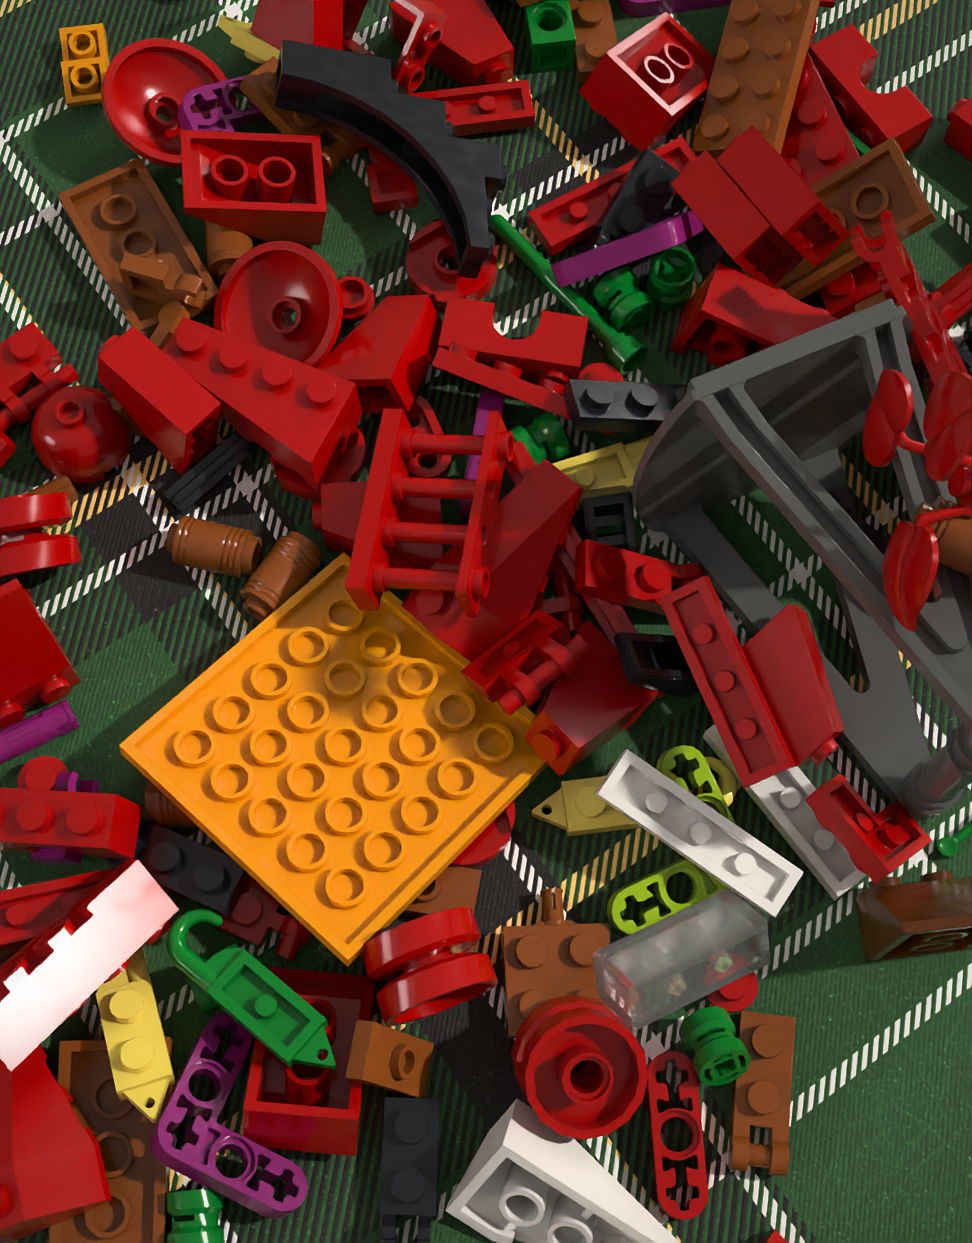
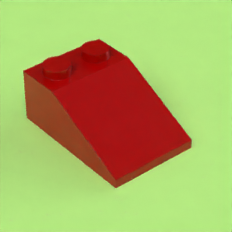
(650, 81)
(255, 183)
(31, 657)
(308, 1104)

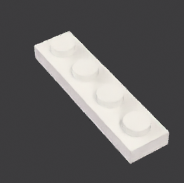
(784, 804)
(699, 833)

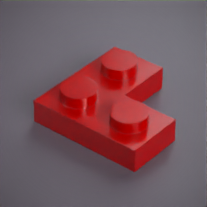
(873, 840)

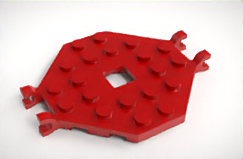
(930, 336)

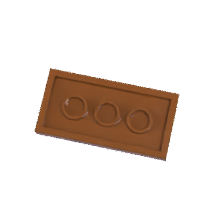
(755, 72)
(857, 196)
(130, 215)
(133, 1173)

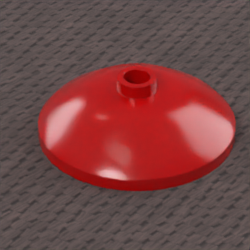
(149, 81)
(268, 288)

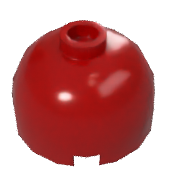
(80, 434)

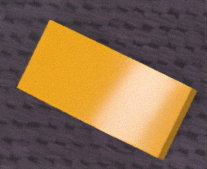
(83, 63)

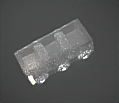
(681, 958)

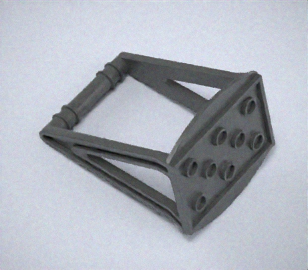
(780, 429)

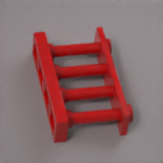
(390, 485)

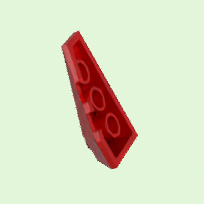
(524, 538)
(46, 1155)

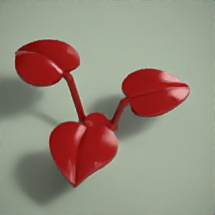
(947, 425)

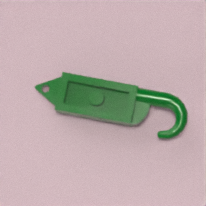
(253, 996)

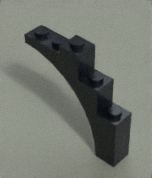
(410, 130)

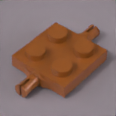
(548, 960)

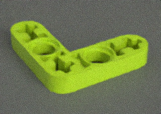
(703, 883)

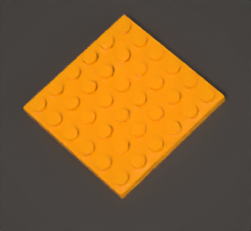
(338, 758)

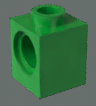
(549, 36)

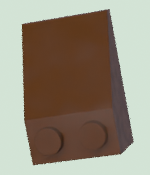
(915, 916)

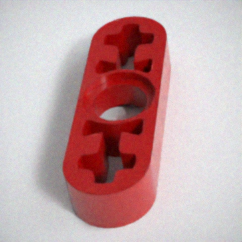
(692, 1177)

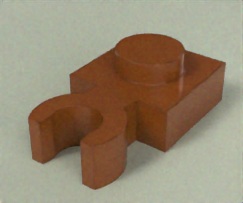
(154, 280)

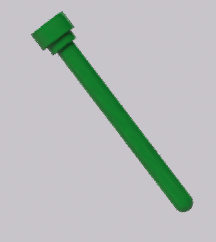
(623, 350)

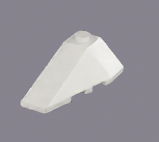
(546, 1190)

